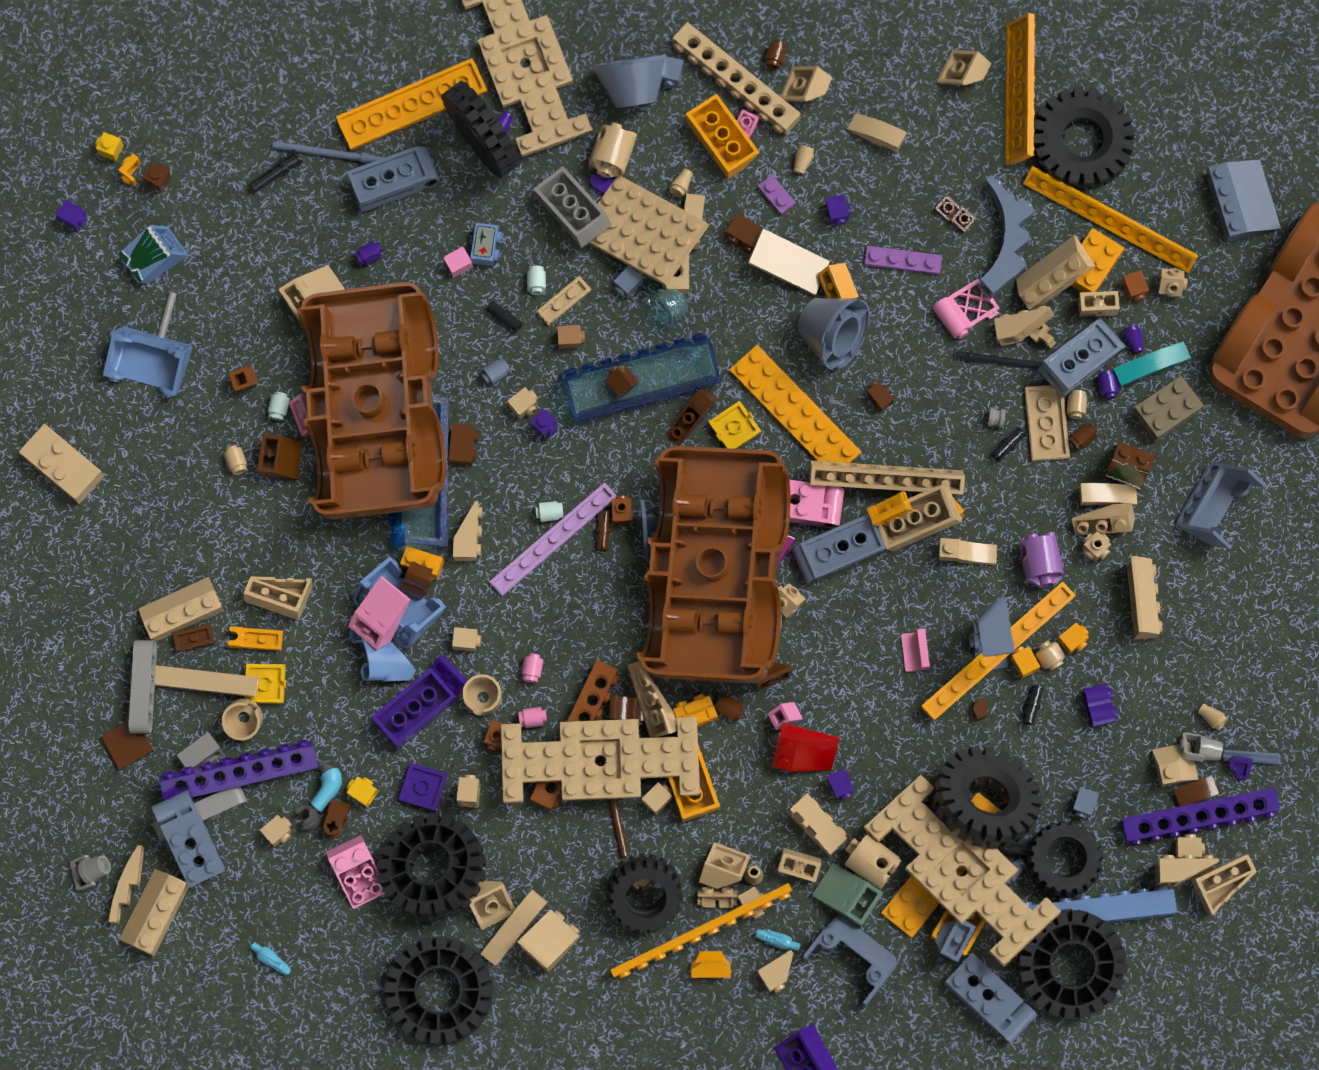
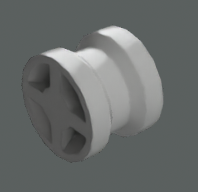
(996, 417)

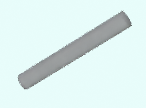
(167, 314)

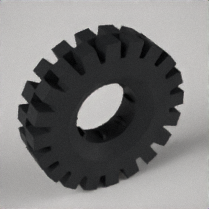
(1090, 109)
(481, 129)
(1005, 778)
(448, 892)
(1097, 989)
(446, 1025)

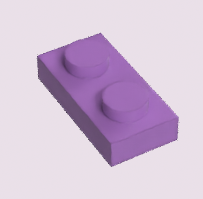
(776, 194)

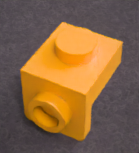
(128, 166)

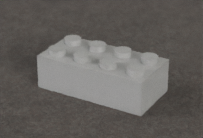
(572, 207)

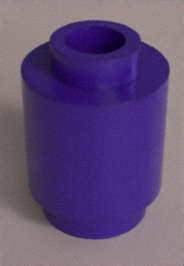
(368, 253)
(1108, 384)

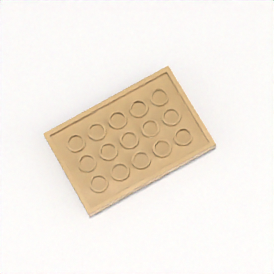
(647, 230)

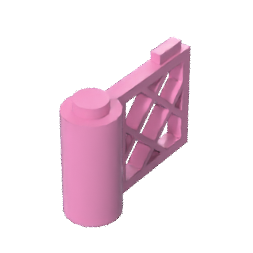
(953, 316)

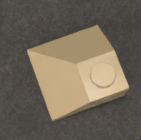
(964, 68)
(805, 84)
(1172, 767)
(723, 866)
(491, 904)

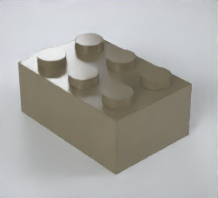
(1168, 409)

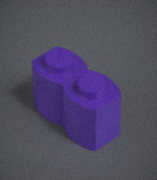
(1099, 705)

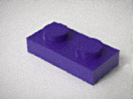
(449, 674)

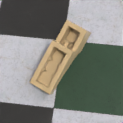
(967, 552)

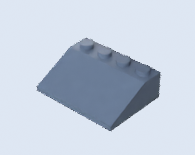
(1242, 199)

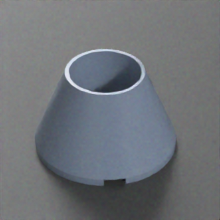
(632, 80)
(834, 329)

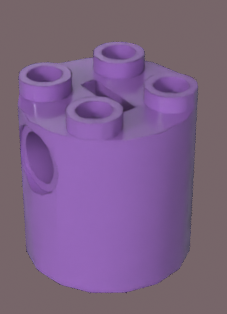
(1041, 559)

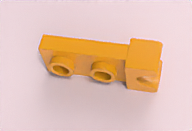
(256, 639)

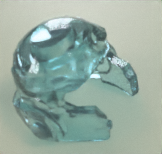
(675, 304)

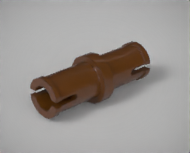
(603, 530)

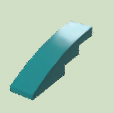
(1152, 363)

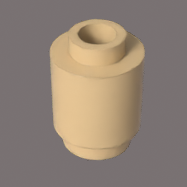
(1077, 404)
(235, 460)

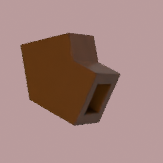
(980, 709)

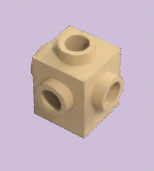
(1172, 282)
(1095, 553)
(790, 600)

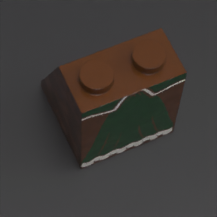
(1130, 465)

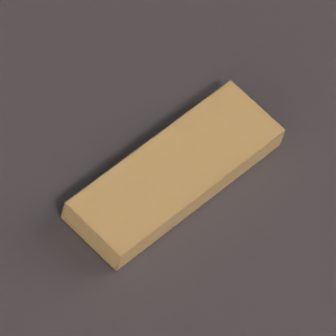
(563, 300)

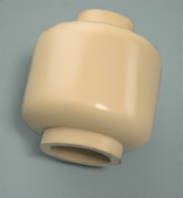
(1050, 655)

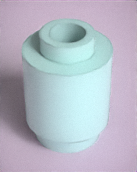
(536, 280)
(278, 406)
(549, 511)

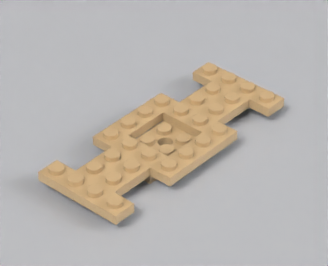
(533, 86)
(575, 760)
(980, 890)

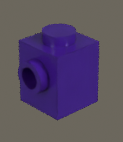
(837, 210)
(72, 215)
(544, 424)
(840, 785)

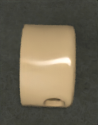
(479, 684)
(234, 727)

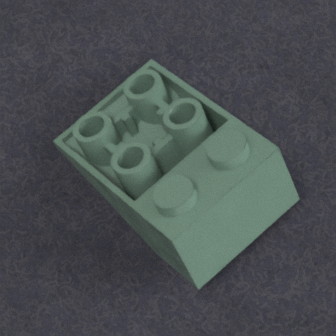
(847, 894)

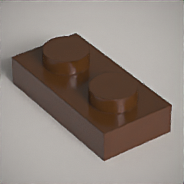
(193, 638)

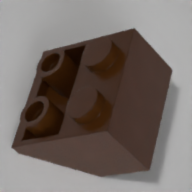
(279, 457)

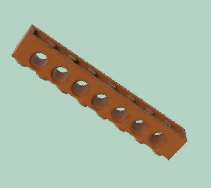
(599, 672)

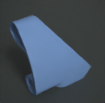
(384, 663)

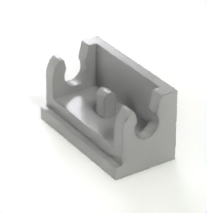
(201, 751)

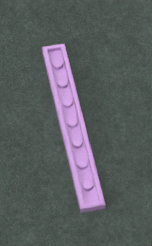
(553, 539)

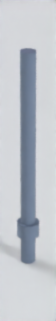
(364, 158)

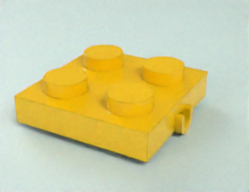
(734, 426)
(271, 682)

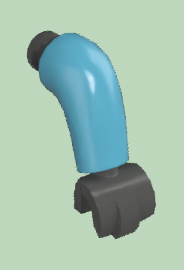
(330, 785)

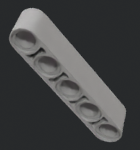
(142, 686)
(213, 806)

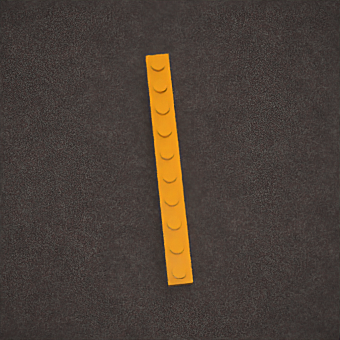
(1110, 219)
(983, 665)
(694, 935)

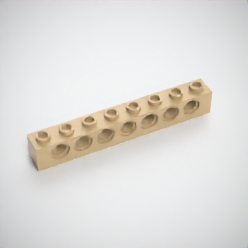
(689, 35)
(884, 477)

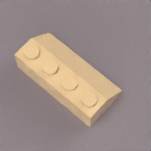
(1054, 273)
(1143, 598)
(180, 610)
(154, 912)

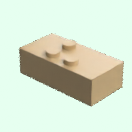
(61, 463)
(931, 513)

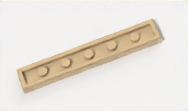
(206, 681)

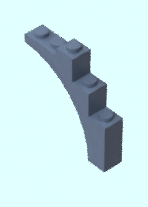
(1015, 238)

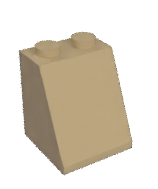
(549, 940)

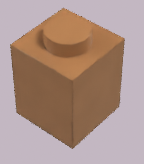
(570, 337)

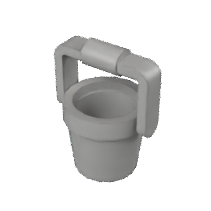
(1204, 748)
(89, 870)

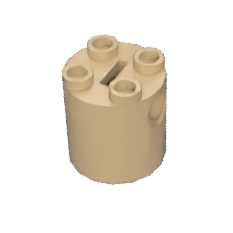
(612, 150)
(865, 858)

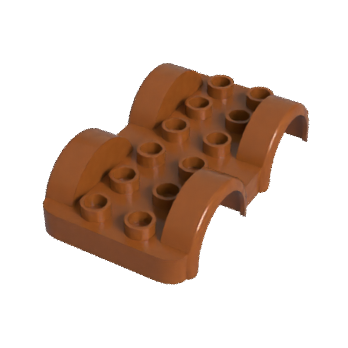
(1274, 343)
(373, 400)
(716, 564)

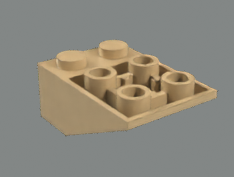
(314, 282)
(1175, 871)

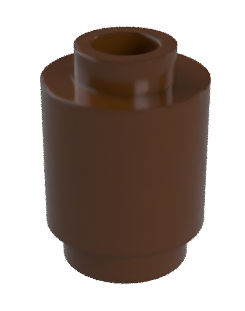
(775, 54)
(1083, 436)
(730, 708)

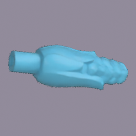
(777, 940)
(268, 957)

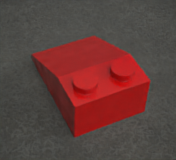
(804, 749)

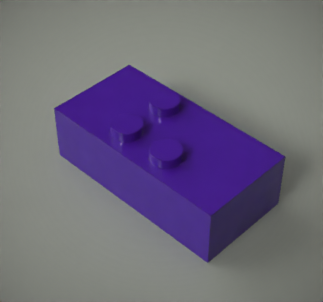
(413, 709)

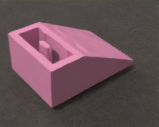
(379, 614)
(356, 871)

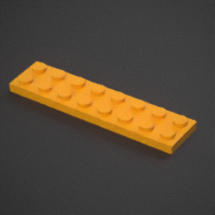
(1019, 89)
(405, 105)
(793, 408)
(913, 902)

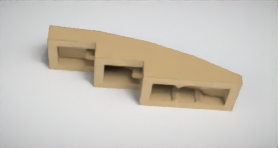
(130, 877)
(514, 927)

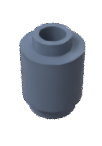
(495, 371)

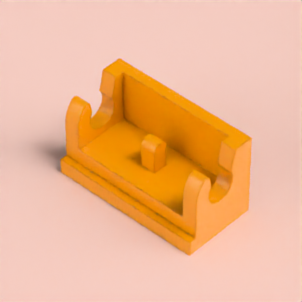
(890, 509)

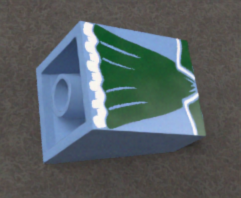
(152, 253)

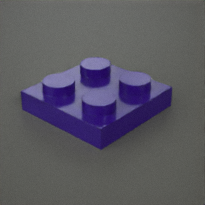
(423, 787)

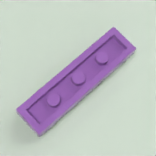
(903, 260)

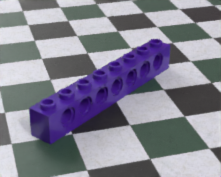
(248, 775)
(1266, 797)

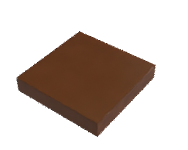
(126, 746)

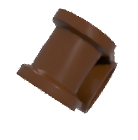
(336, 815)

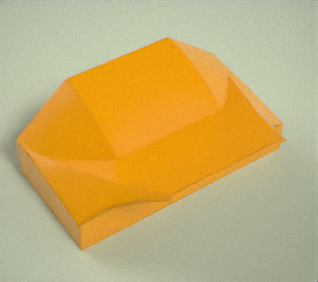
(710, 964)

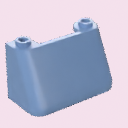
(147, 359)
(419, 613)

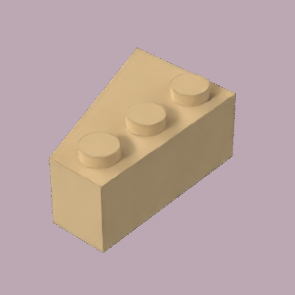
(818, 825)

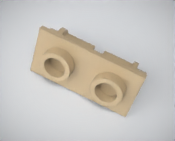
(724, 897)

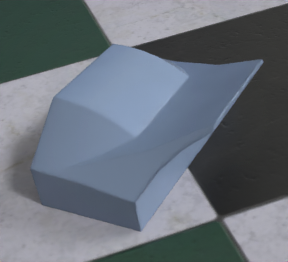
(954, 938)

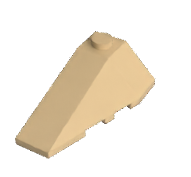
(655, 709)

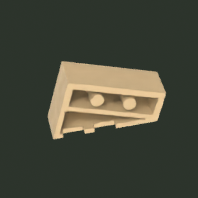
(279, 595)
(1222, 881)

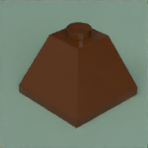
(775, 674)

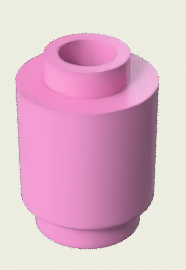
(532, 668)
(532, 717)

